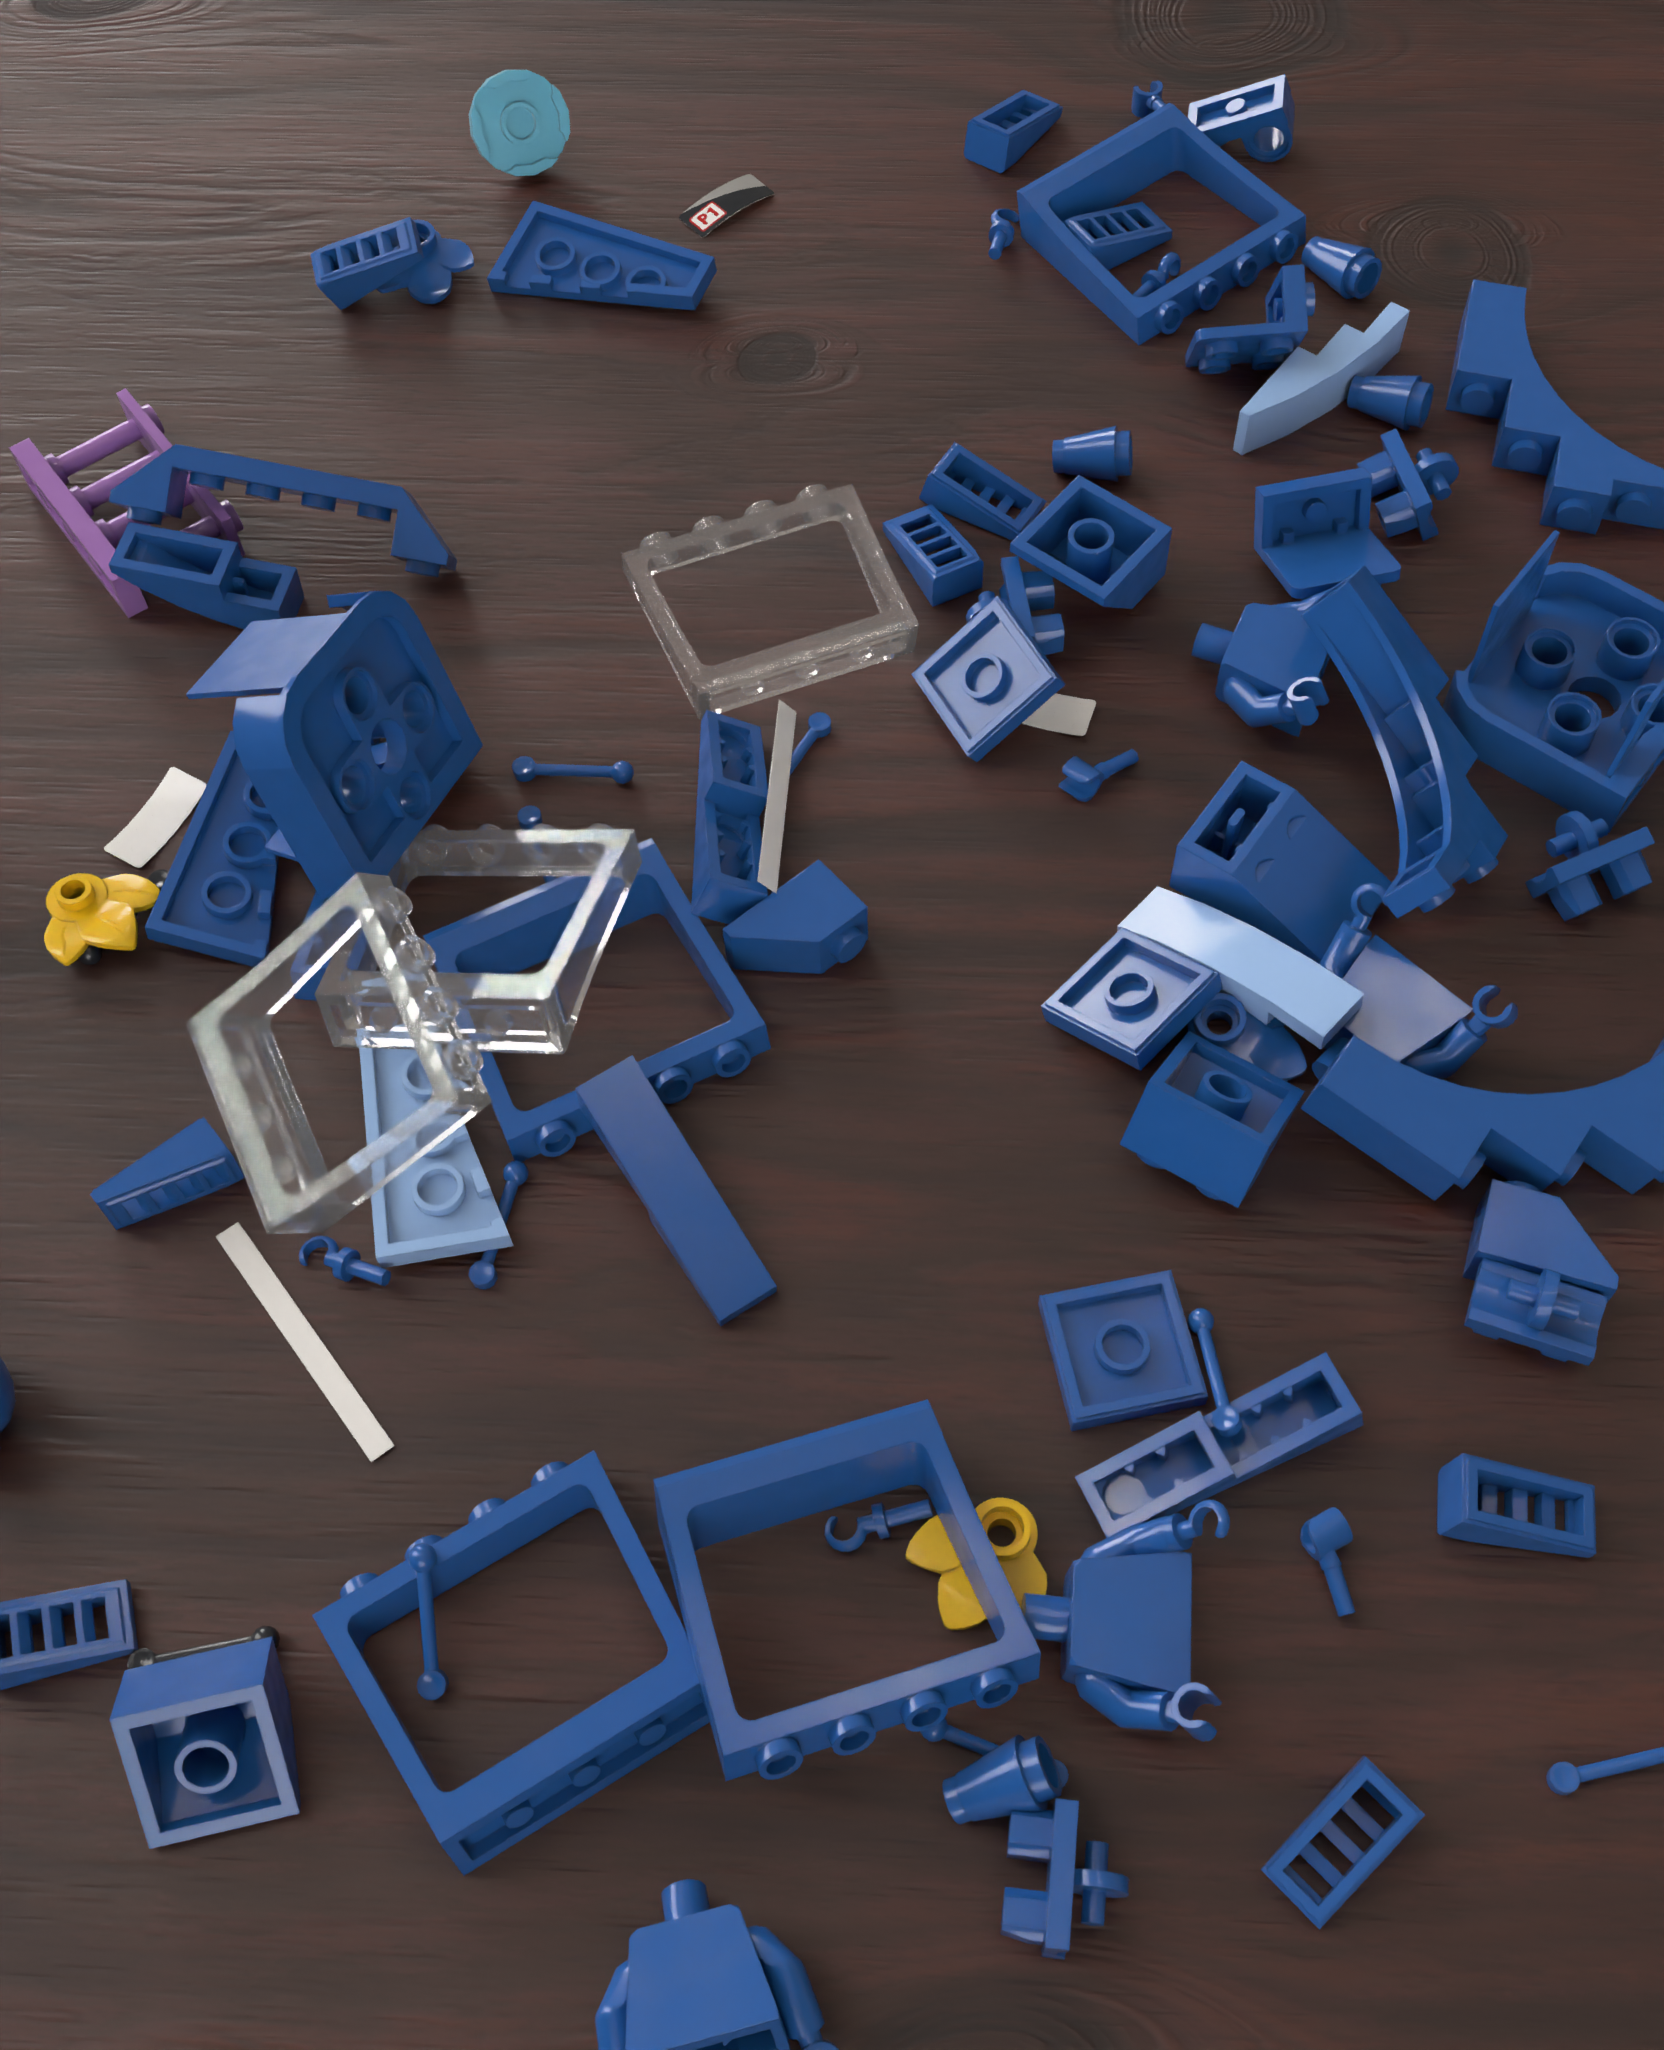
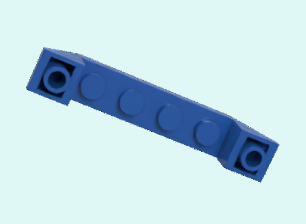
(161, 487)

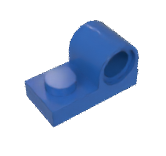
(1255, 113)

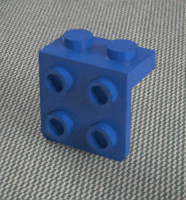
(1263, 344)
(1319, 532)

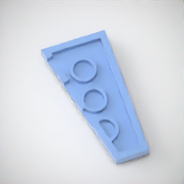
(442, 1199)

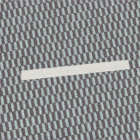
(777, 797)
(305, 1342)

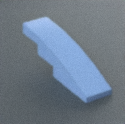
(1315, 384)
(1251, 964)

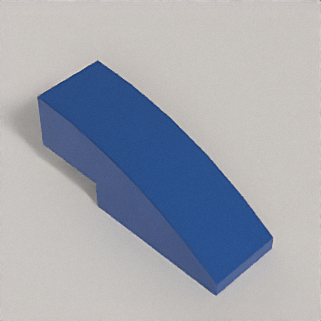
(206, 575)

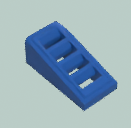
(1009, 130)
(1096, 232)
(366, 261)
(972, 472)
(937, 583)
(169, 1176)
(1469, 1507)
(49, 1609)
(1392, 1799)

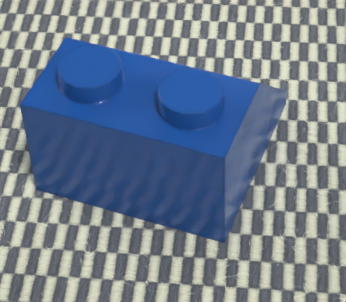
(1097, 545)
(1211, 1118)
(208, 1742)

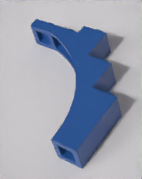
(1536, 429)
(1395, 681)
(1446, 1131)

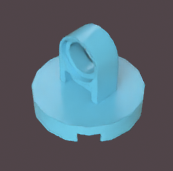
(519, 122)

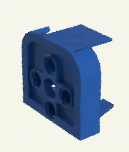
(1555, 636)
(310, 747)

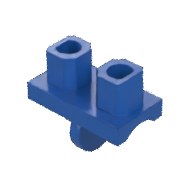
(1415, 483)
(1024, 594)
(1617, 860)
(1535, 1311)
(1047, 1916)

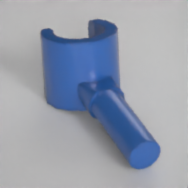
(1147, 102)
(1085, 780)
(1321, 1539)

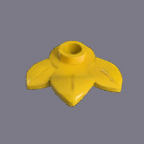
(95, 913)
(956, 1598)

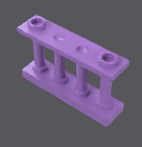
(74, 507)

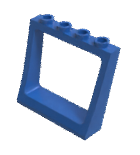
(1125, 166)
(527, 932)
(805, 1479)
(572, 1758)

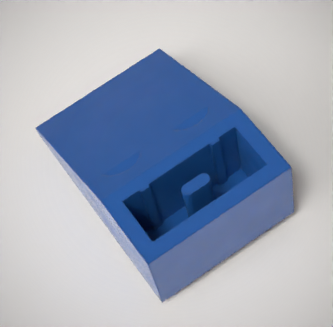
(1273, 863)

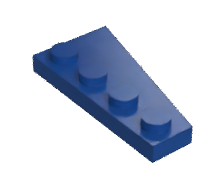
(594, 261)
(222, 876)

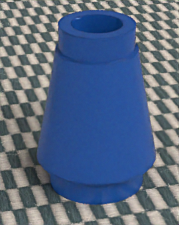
(1343, 266)
(1393, 399)
(1095, 454)
(1007, 1779)

